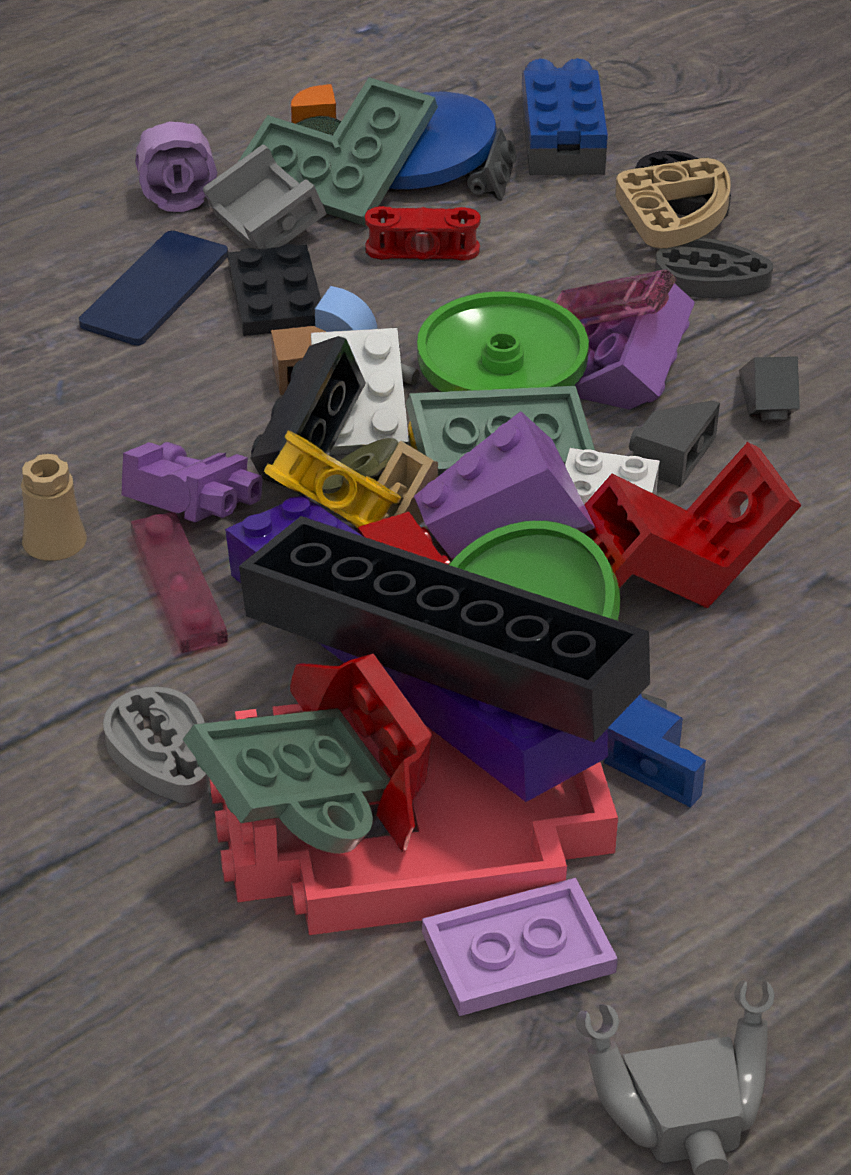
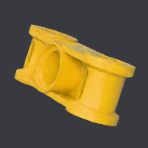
(305, 469)

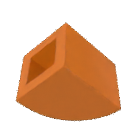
(313, 102)

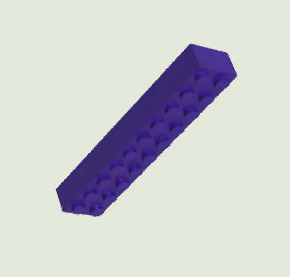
(507, 746)

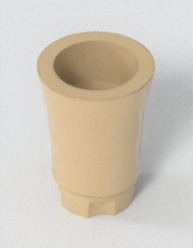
(50, 510)

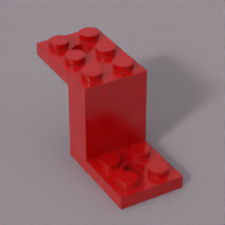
(695, 548)

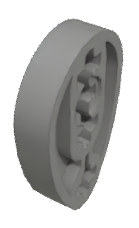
(148, 761)

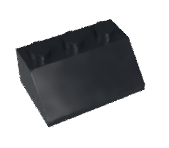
(315, 402)

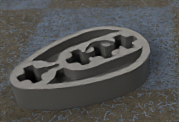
(715, 268)

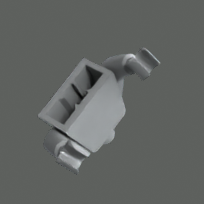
(688, 1095)

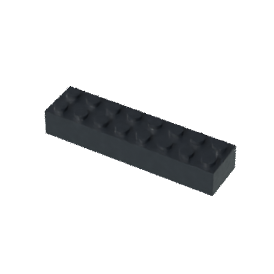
(448, 627)

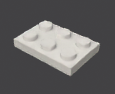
(381, 405)

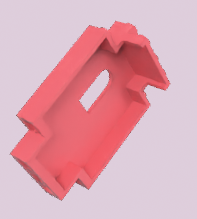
(469, 846)

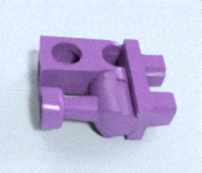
(179, 483)

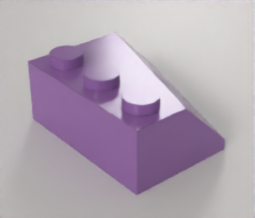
(634, 354)
(499, 483)

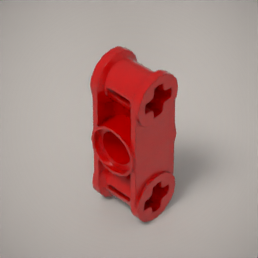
(402, 229)

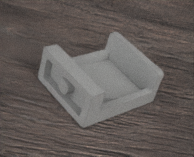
(263, 201)

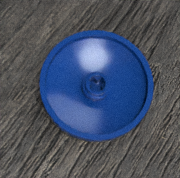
(451, 143)

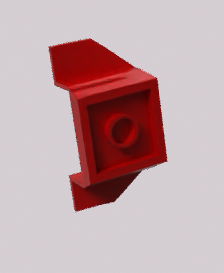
(386, 717)

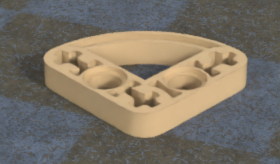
(657, 184)

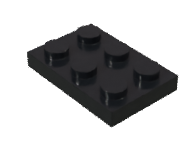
(274, 288)

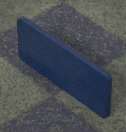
(153, 288)

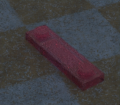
(619, 297)
(179, 582)

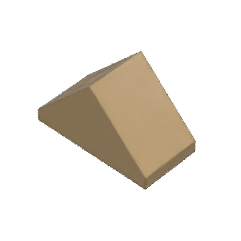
(406, 475)

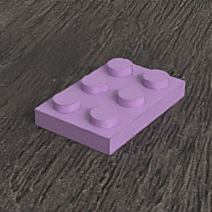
(518, 946)

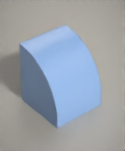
(343, 312)

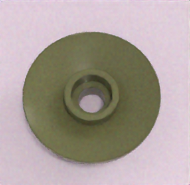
(367, 461)

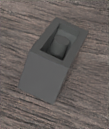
(771, 387)
(676, 438)

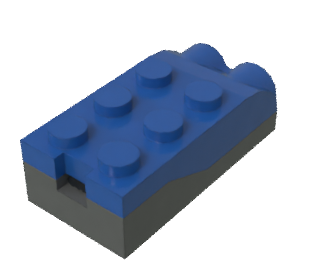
(563, 118)

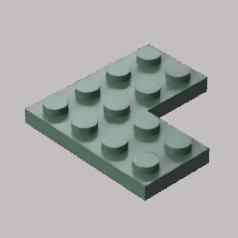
(362, 155)

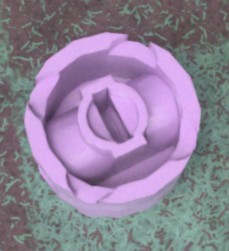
(174, 165)

